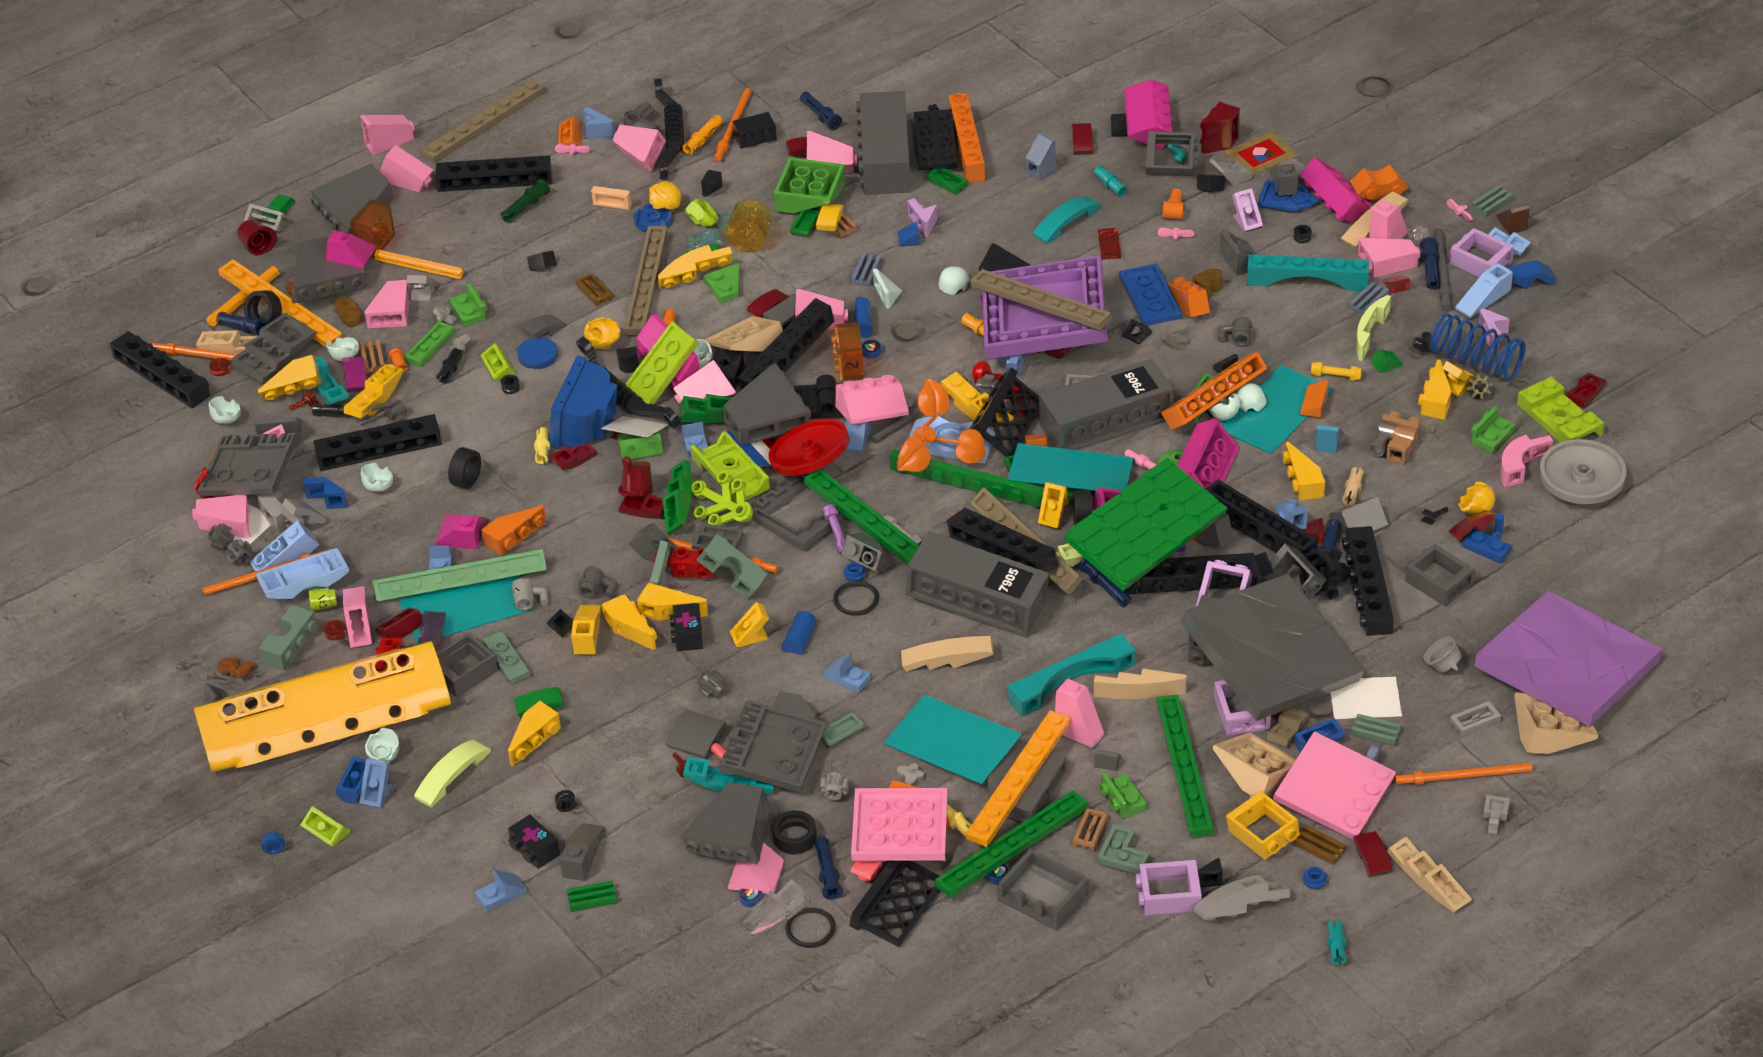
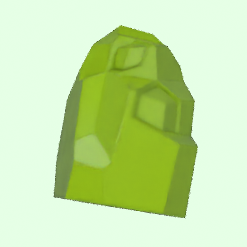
(701, 213)

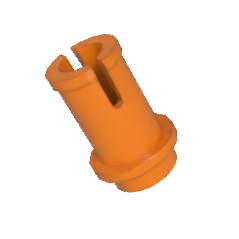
(669, 316)
(397, 357)

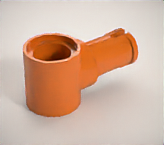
(1174, 206)

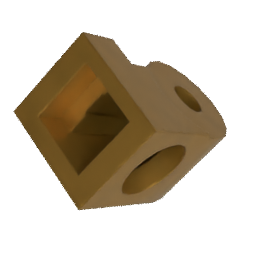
(1210, 280)

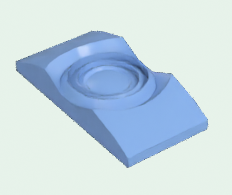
(951, 431)
(303, 575)

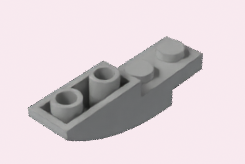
(274, 511)
(1235, 896)

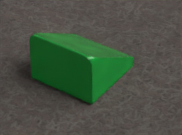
(1385, 360)

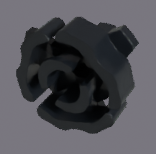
(1329, 567)

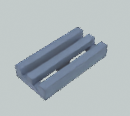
(868, 259)
(1365, 297)

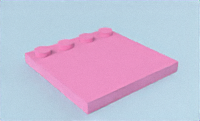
(1334, 786)
(899, 824)

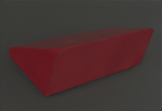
(400, 624)

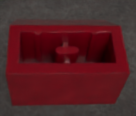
(1220, 128)

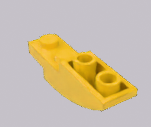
(686, 266)
(376, 392)
(967, 397)

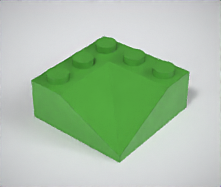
(808, 184)

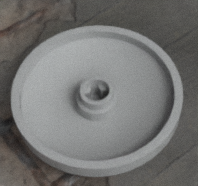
(1582, 471)

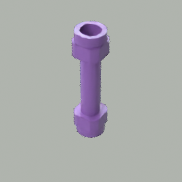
(831, 514)

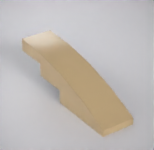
(1361, 227)
(223, 341)
(953, 651)
(1144, 686)
(1428, 875)

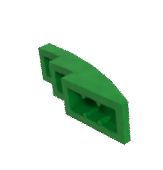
(678, 500)

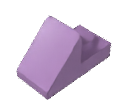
(1247, 210)
(925, 217)
(1495, 321)

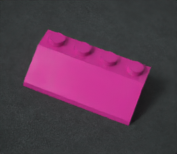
(1147, 110)
(1335, 190)
(649, 336)
(1208, 453)

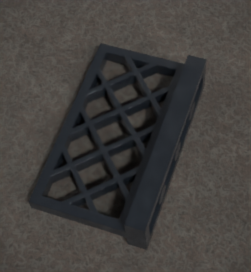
(995, 401)
(878, 893)

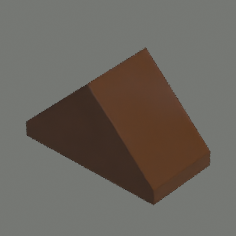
(1515, 219)

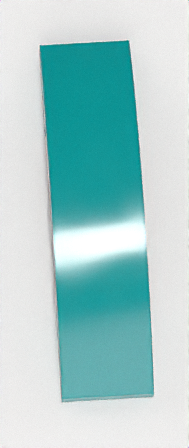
(1051, 226)
(329, 389)
(701, 773)

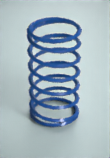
(1519, 342)

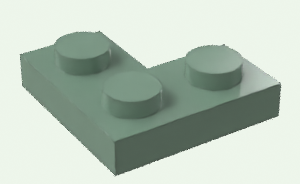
(1117, 851)

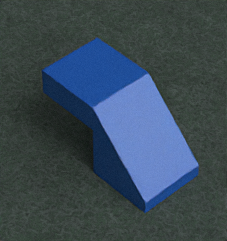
(1526, 273)
(324, 488)

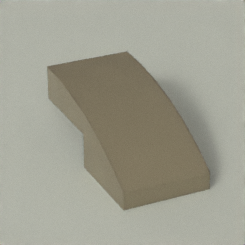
(1289, 723)

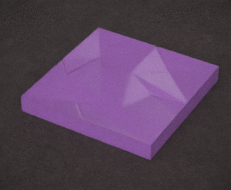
(1021, 329)
(1568, 658)

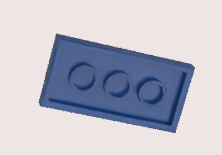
(1150, 295)

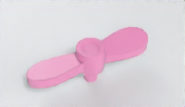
(561, 148)
(1459, 210)
(1175, 233)

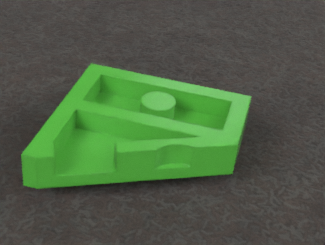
(724, 283)

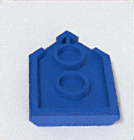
(1290, 203)

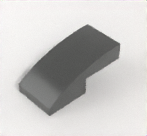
(541, 325)

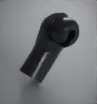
(1424, 343)

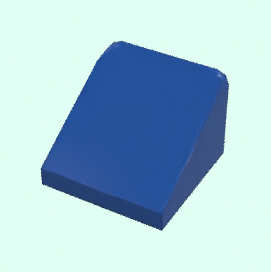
(909, 235)

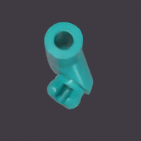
(1180, 152)

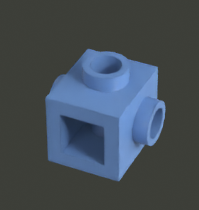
(1292, 512)

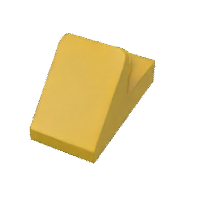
(1458, 378)
(1053, 504)
(750, 627)

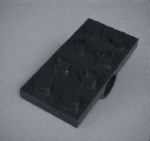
(935, 139)
(820, 397)

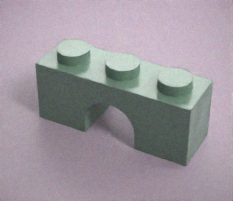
(746, 573)
(281, 650)

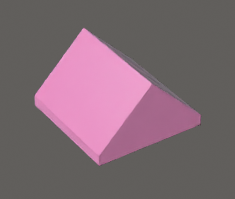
(758, 876)

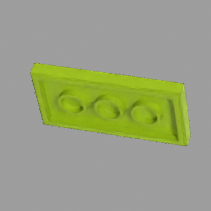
(662, 363)

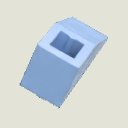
(1486, 290)
(287, 547)

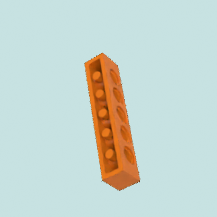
(967, 138)
(1214, 390)

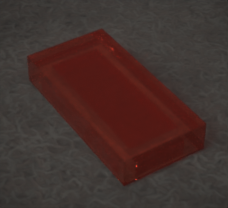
(1109, 243)

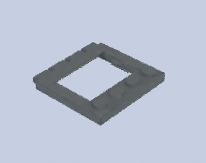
(776, 499)

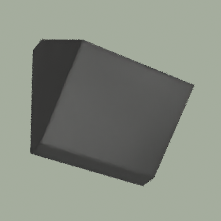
(214, 694)
(1106, 760)

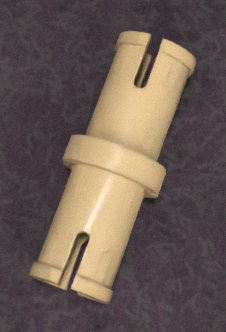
(1352, 486)

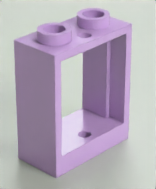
(1461, 258)
(1222, 567)
(1235, 722)
(1168, 902)

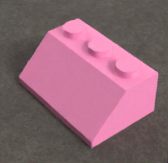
(871, 399)

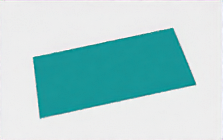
(1280, 415)
(1070, 468)
(467, 605)
(952, 739)

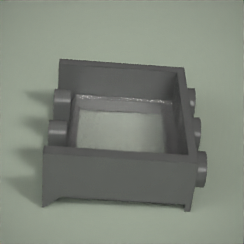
(1042, 889)

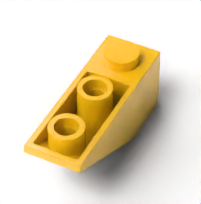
(295, 376)
(1437, 393)
(1305, 474)
(658, 602)
(627, 622)
(586, 629)
(534, 728)

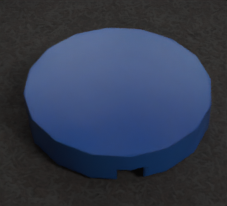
(652, 217)
(537, 353)

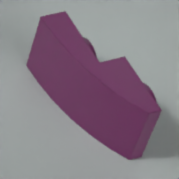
(354, 373)

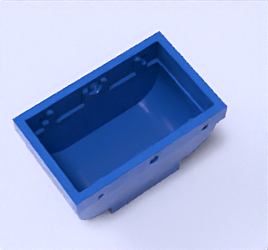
(582, 405)

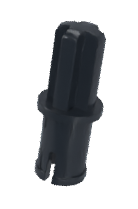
(449, 365)

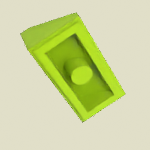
(497, 362)
(324, 826)

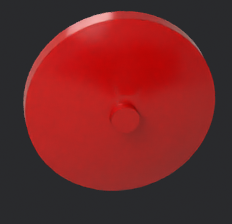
(809, 447)

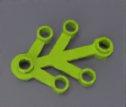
(740, 512)

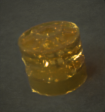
(748, 225)

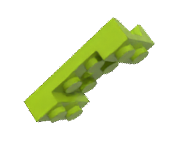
(1547, 401)
(728, 452)

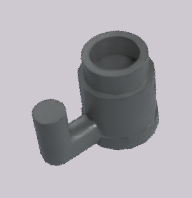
(1240, 330)
(592, 580)

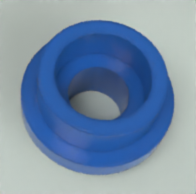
(854, 571)
(1314, 877)

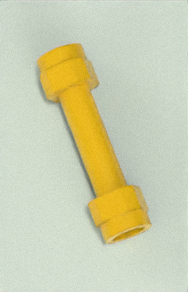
(1318, 369)

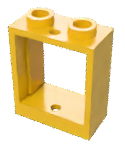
(1262, 805)

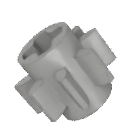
(834, 786)

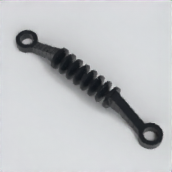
(673, 128)
(625, 396)

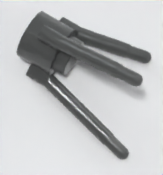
(394, 410)

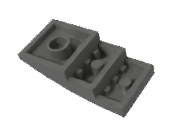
(273, 348)

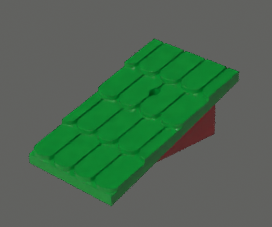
(1145, 523)

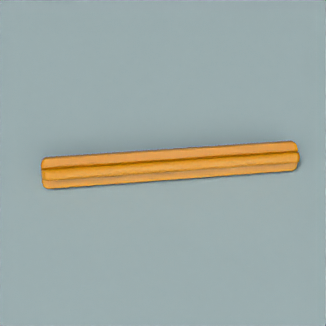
(418, 264)
(239, 299)

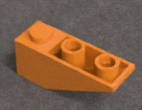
(1189, 297)
(509, 530)

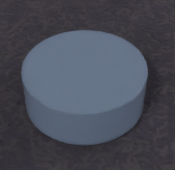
(1374, 752)

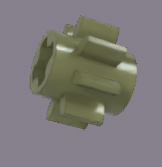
(1483, 381)

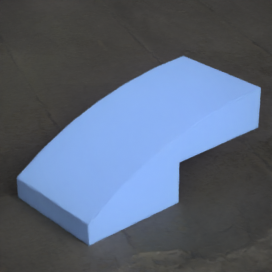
(1519, 243)

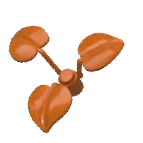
(915, 456)

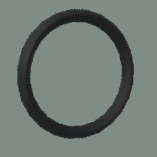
(872, 588)
(815, 944)

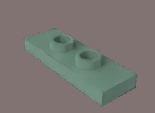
(508, 659)

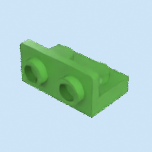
(469, 307)
(1491, 431)
(639, 446)
(1122, 795)

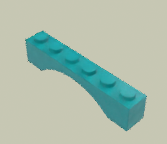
(1347, 273)
(1106, 657)

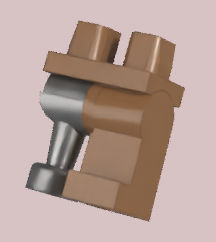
(1400, 435)

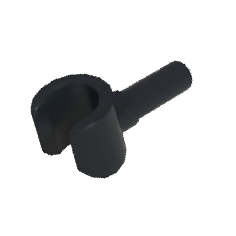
(1430, 517)

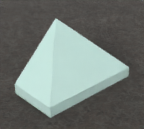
(886, 289)

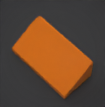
(570, 132)
(1315, 399)

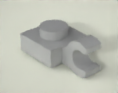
(1496, 809)

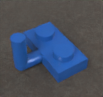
(1489, 545)

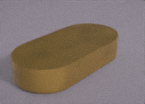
(348, 311)

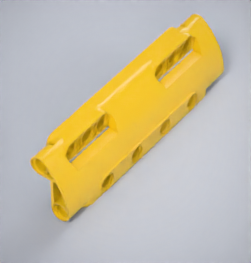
(323, 705)

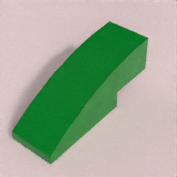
(703, 410)

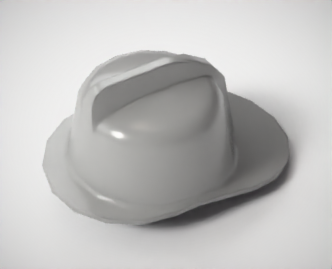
(1443, 654)

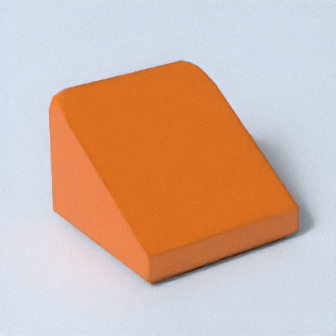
(1037, 439)

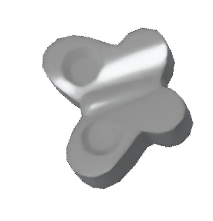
(443, 314)
(459, 343)
(910, 774)

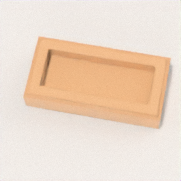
(611, 197)

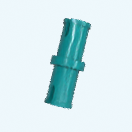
(1110, 180)
(1336, 942)

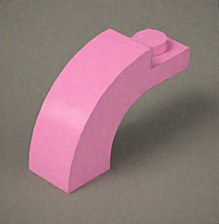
(1518, 454)

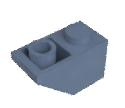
(1041, 157)

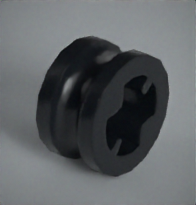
(1302, 234)
(506, 387)
(565, 801)

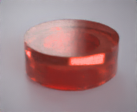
(219, 367)
(335, 630)

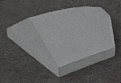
(1233, 173)

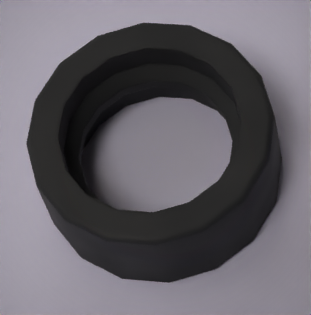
(272, 301)
(464, 468)
(1081, 505)
(791, 819)

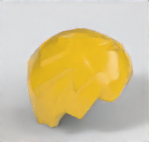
(665, 195)
(602, 333)
(1477, 499)

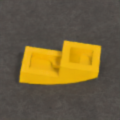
(829, 217)

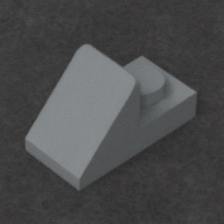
(421, 287)

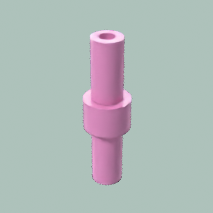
(1140, 460)

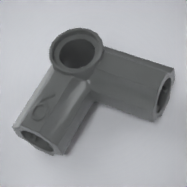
(640, 117)

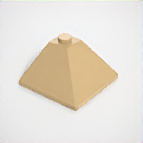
(748, 335)
(1548, 729)
(1254, 763)

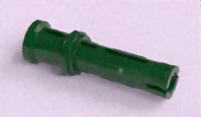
(530, 196)

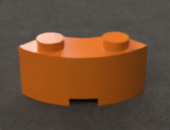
(1379, 183)

